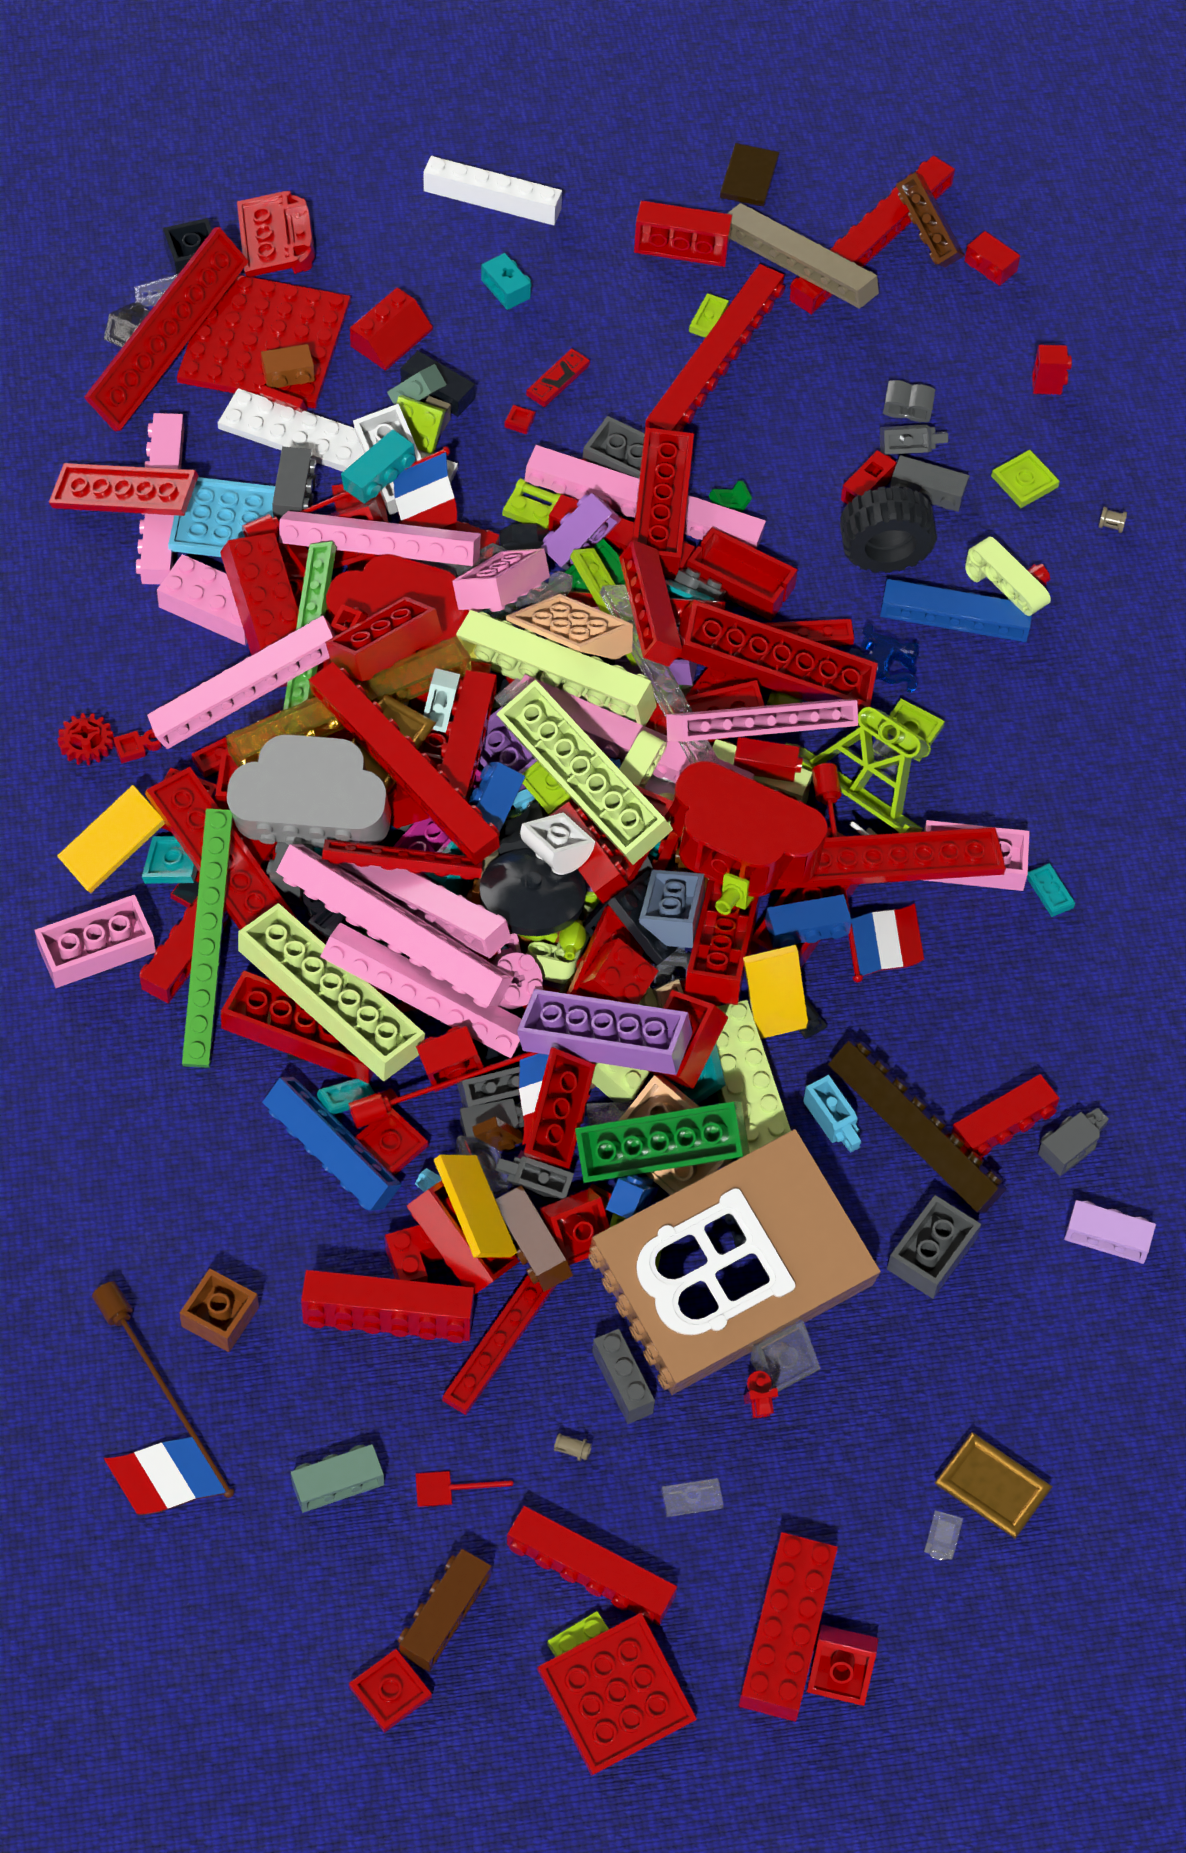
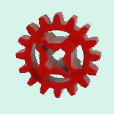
(85, 739)

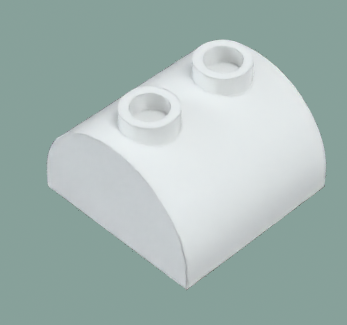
(558, 842)

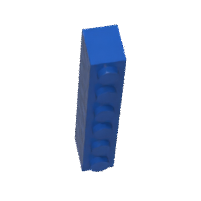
(954, 610)
(331, 1143)

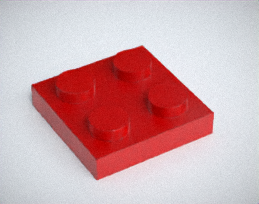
(393, 1142)
(390, 1690)

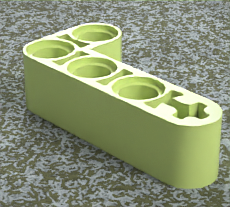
(1007, 574)
(643, 758)
(552, 960)

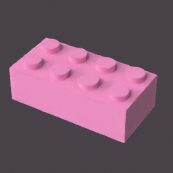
(501, 580)
(201, 597)
(1014, 849)
(95, 941)

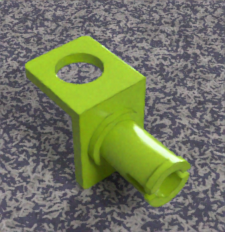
(733, 894)

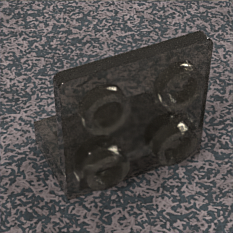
(124, 322)

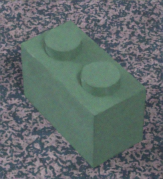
(419, 385)

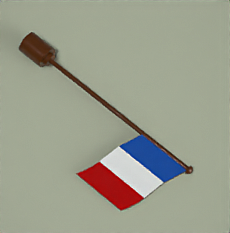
(168, 1471)

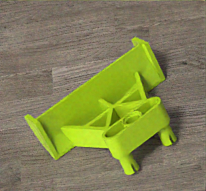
(906, 743)

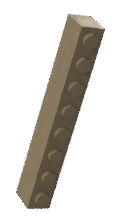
(803, 256)

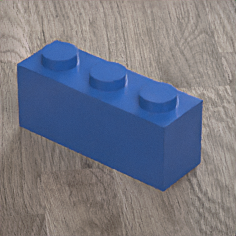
(496, 792)
(808, 921)
(632, 1195)

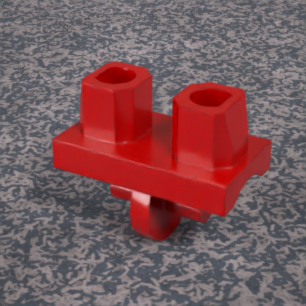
(760, 1394)

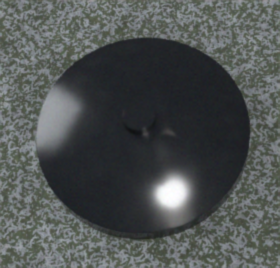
(531, 894)

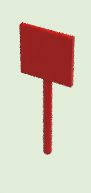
(436, 1488)

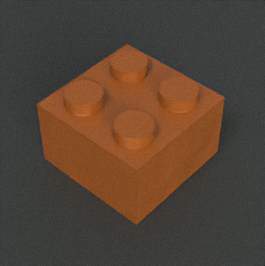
(219, 1310)

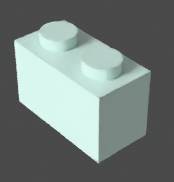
(441, 698)

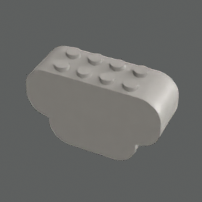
(309, 793)

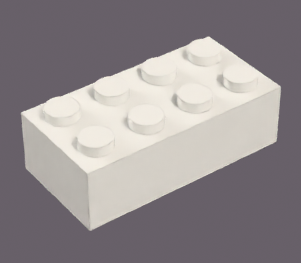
(372, 429)

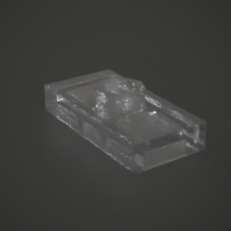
(692, 1497)

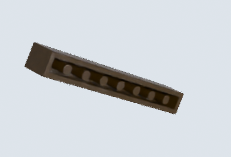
(918, 1126)

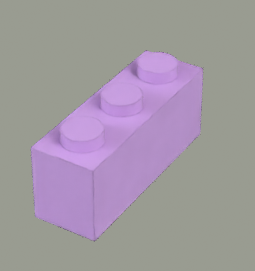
(1110, 1231)

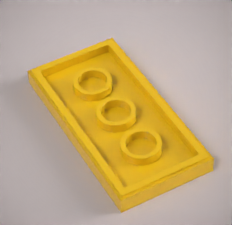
(111, 839)
(776, 991)
(475, 1206)

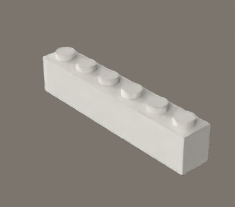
(492, 190)

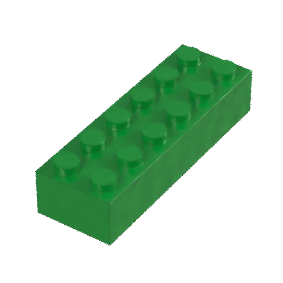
(662, 1141)

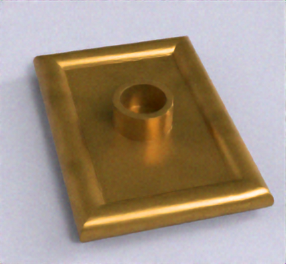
(410, 723)
(993, 1485)

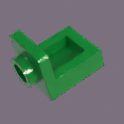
(734, 499)

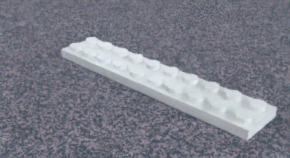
(280, 426)

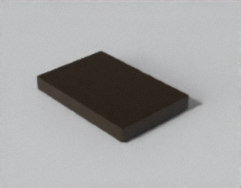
(749, 175)

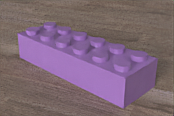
(605, 1031)

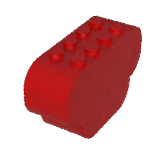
(389, 580)
(744, 829)

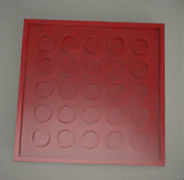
(258, 318)

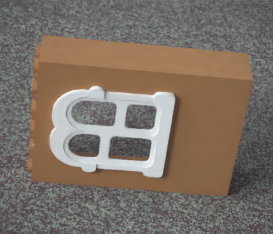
(787, 1223)

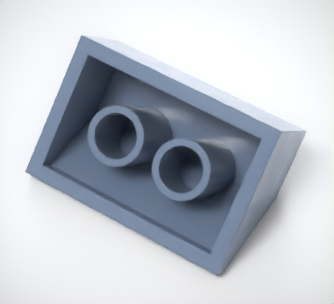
(673, 906)

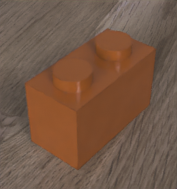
(287, 366)

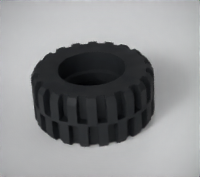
(888, 529)

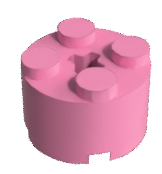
(526, 979)

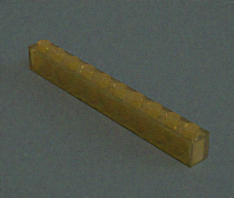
(402, 682)

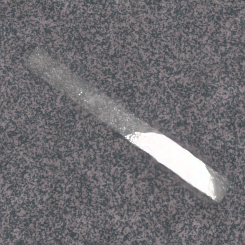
(663, 682)

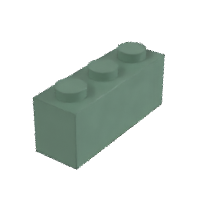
(337, 1477)

